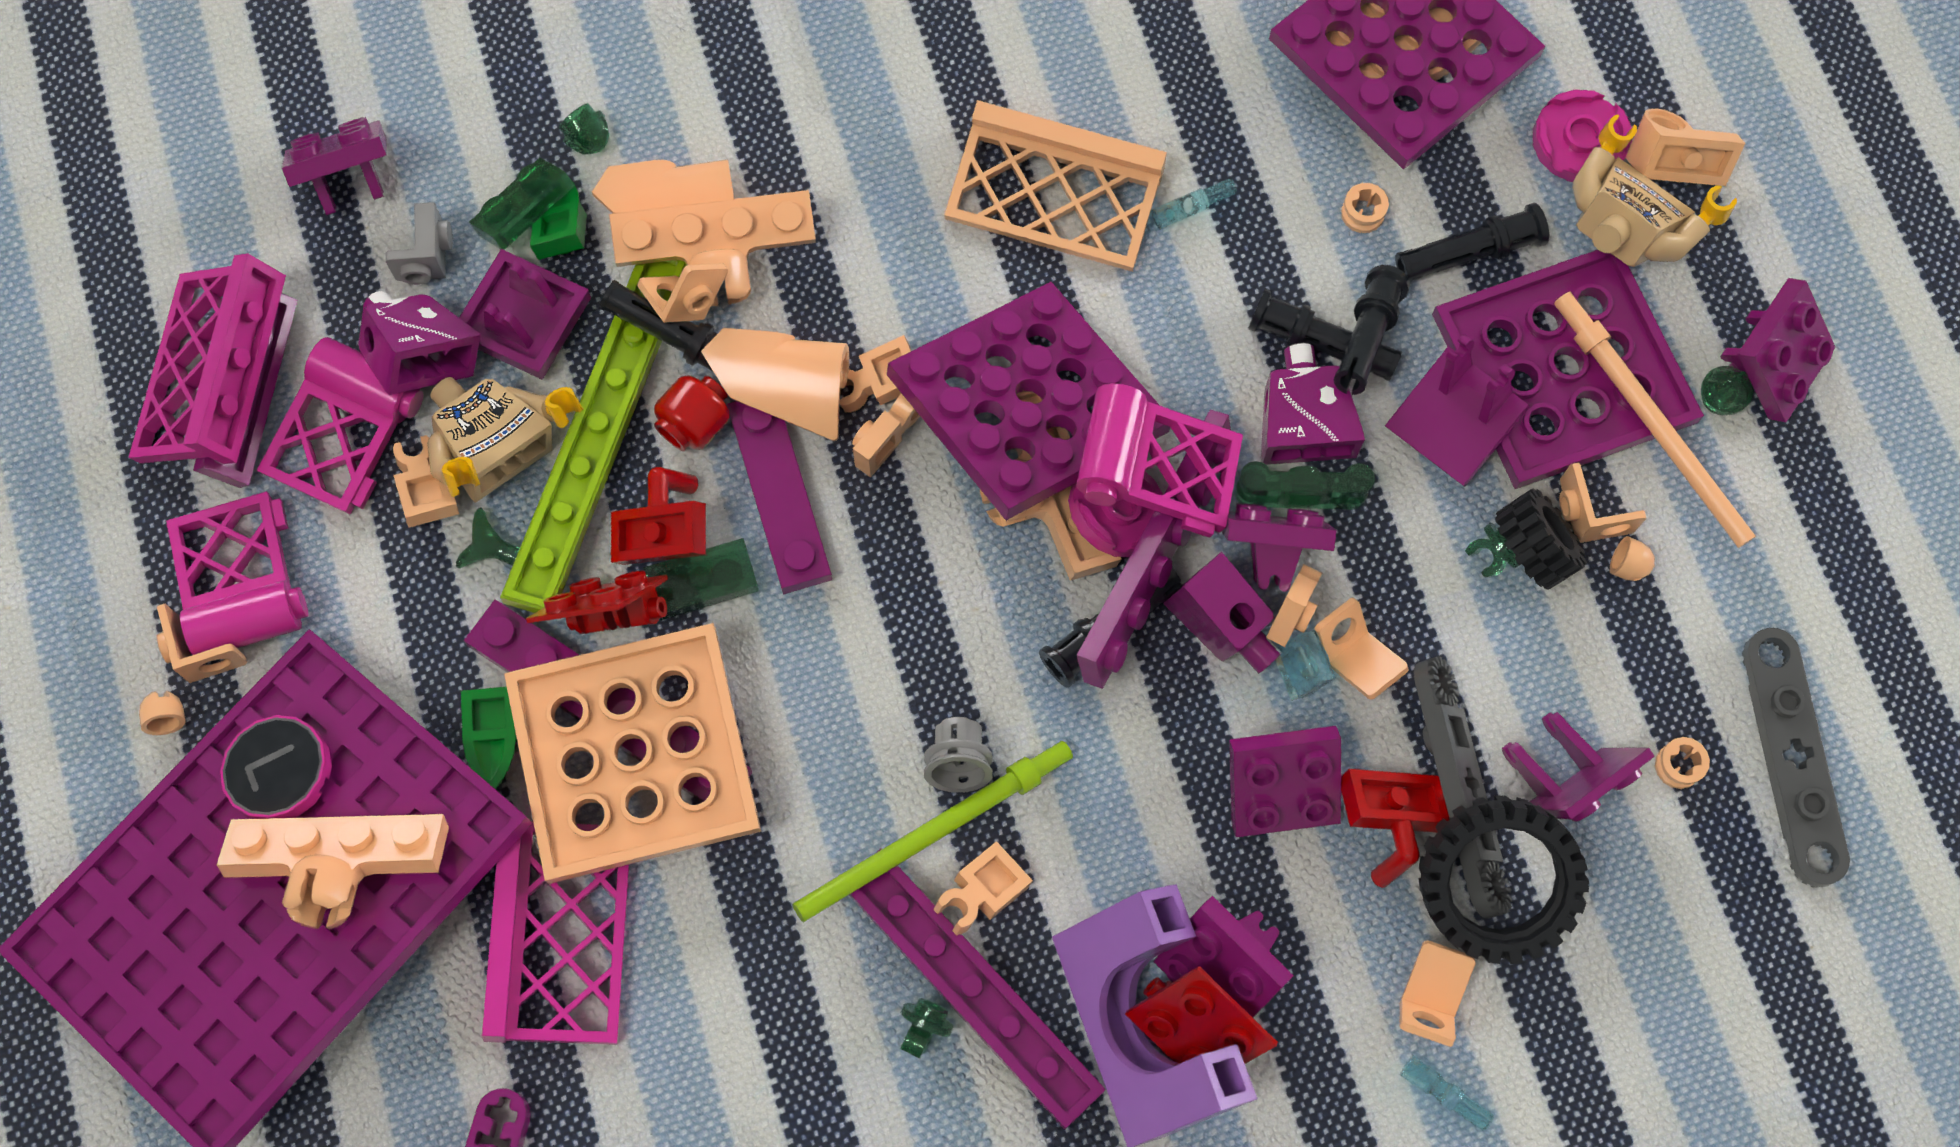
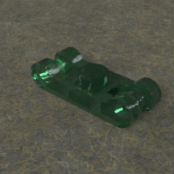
(1304, 487)

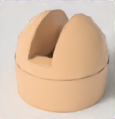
(1632, 560)
(161, 714)

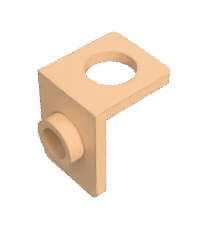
(691, 292)
(1577, 508)
(175, 651)
(1358, 654)
(1435, 992)

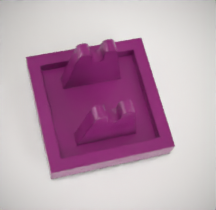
(316, 157)
(524, 313)
(1784, 349)
(1278, 540)
(1285, 781)
(1232, 954)

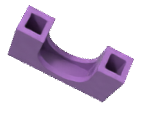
(1103, 969)

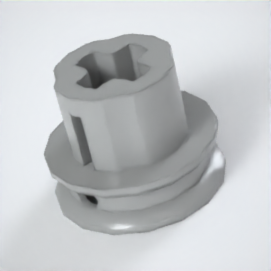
(944, 757)

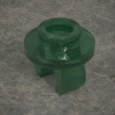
(1497, 547)
(926, 1020)

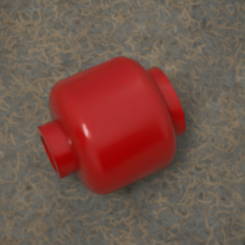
(691, 412)

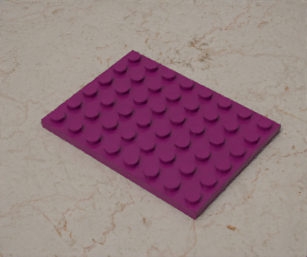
(205, 978)

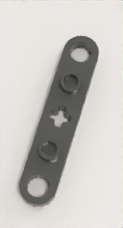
(1461, 782)
(1805, 794)

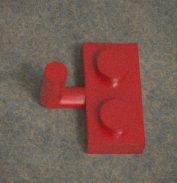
(662, 528)
(1394, 803)

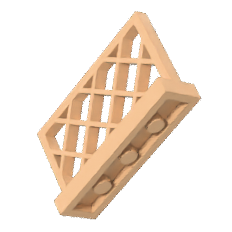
(1064, 145)

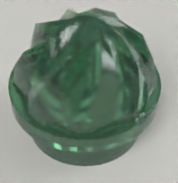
(585, 130)
(1726, 390)

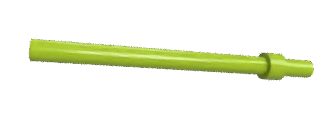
(1019, 778)

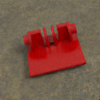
(603, 607)
(1197, 1018)

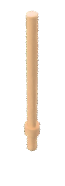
(1594, 339)

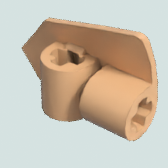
(662, 185)
(782, 376)

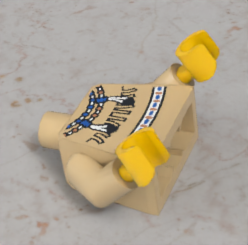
(1633, 214)
(491, 432)

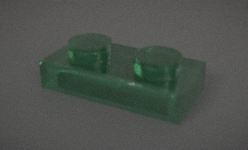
(521, 203)
(705, 579)

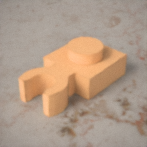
(873, 376)
(879, 438)
(421, 494)
(1296, 608)
(986, 885)

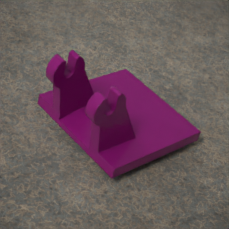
(1458, 413)
(1597, 775)

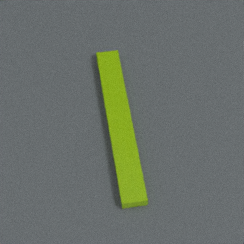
(586, 456)

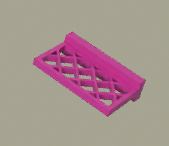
(225, 375)
(509, 944)

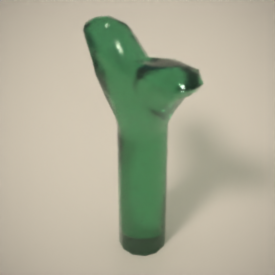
(486, 544)

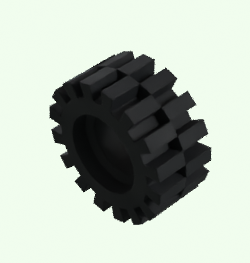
(1540, 539)

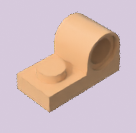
(1674, 151)

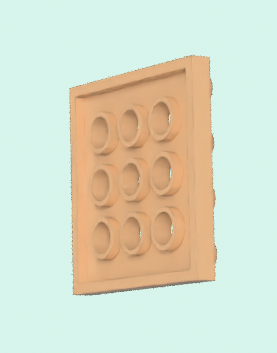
(674, 824)

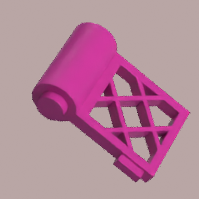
(346, 383)
(1119, 449)
(242, 611)

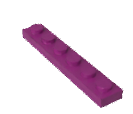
(1144, 572)
(515, 645)
(979, 996)

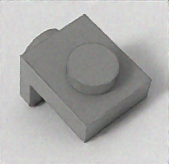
(431, 240)

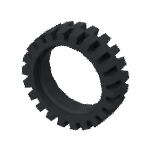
(1537, 931)

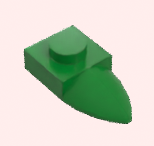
(560, 228)
(488, 732)

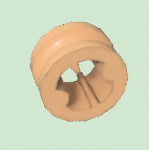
(1373, 195)
(1693, 750)

